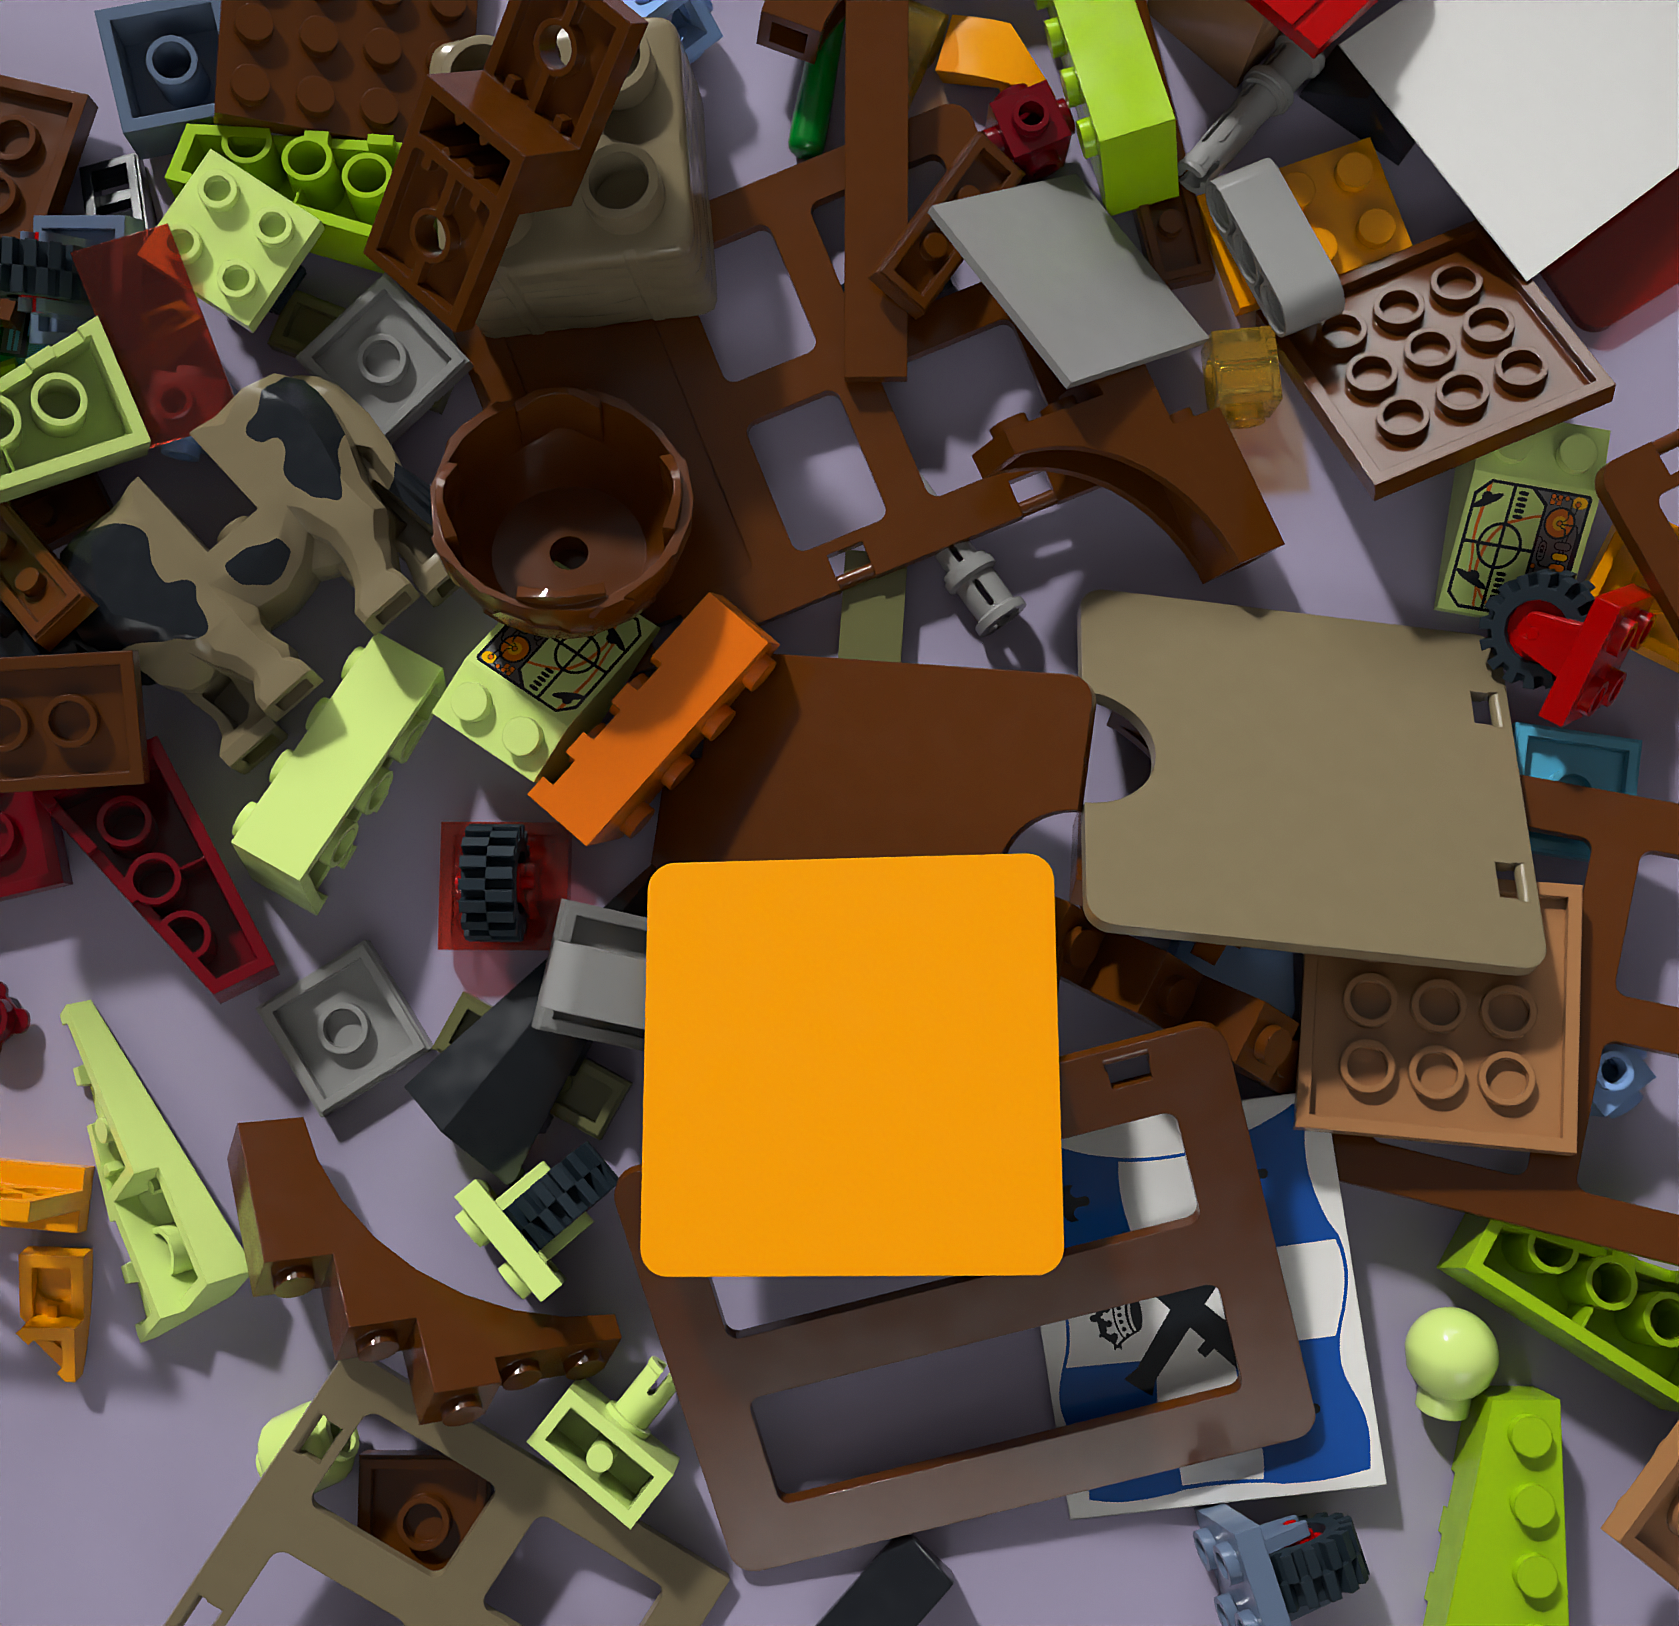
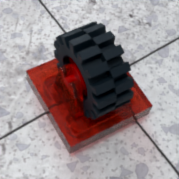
(502, 884)

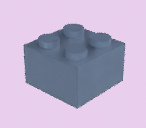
(161, 68)

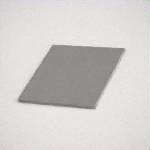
(1069, 278)

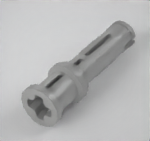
(1265, 94)
(976, 571)

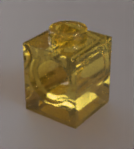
(1242, 375)

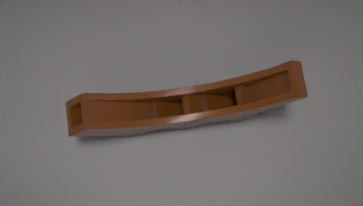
(1171, 993)
(377, 1303)

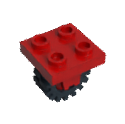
(1562, 638)

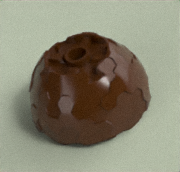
(555, 478)

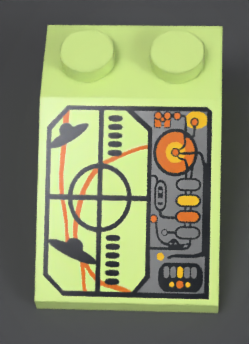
(1519, 514)
(537, 694)

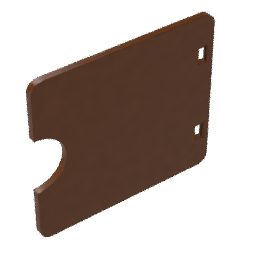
(882, 764)

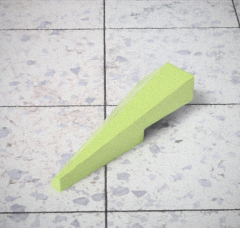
(165, 1215)

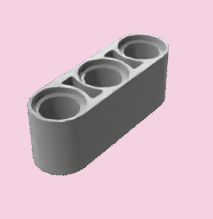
(1275, 247)
(596, 984)

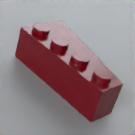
(169, 872)

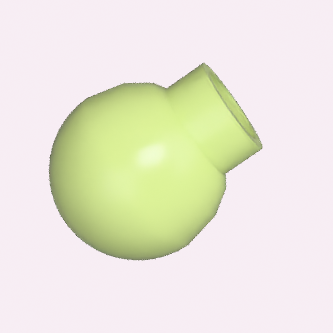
(1450, 1360)

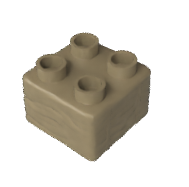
(640, 220)

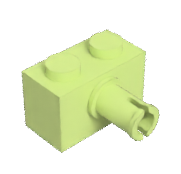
(608, 1442)

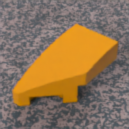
(985, 55)
(57, 1303)

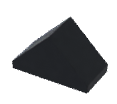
(1353, 104)

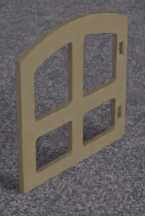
(287, 1519)

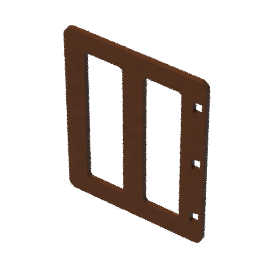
(1219, 1245)

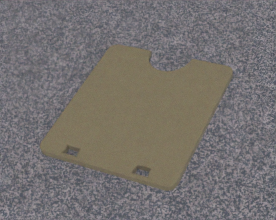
(1308, 787)

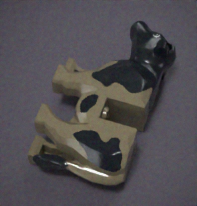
(205, 617)

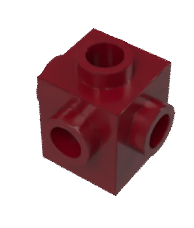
(1031, 128)

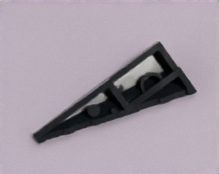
(502, 1075)

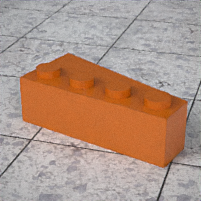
(659, 724)

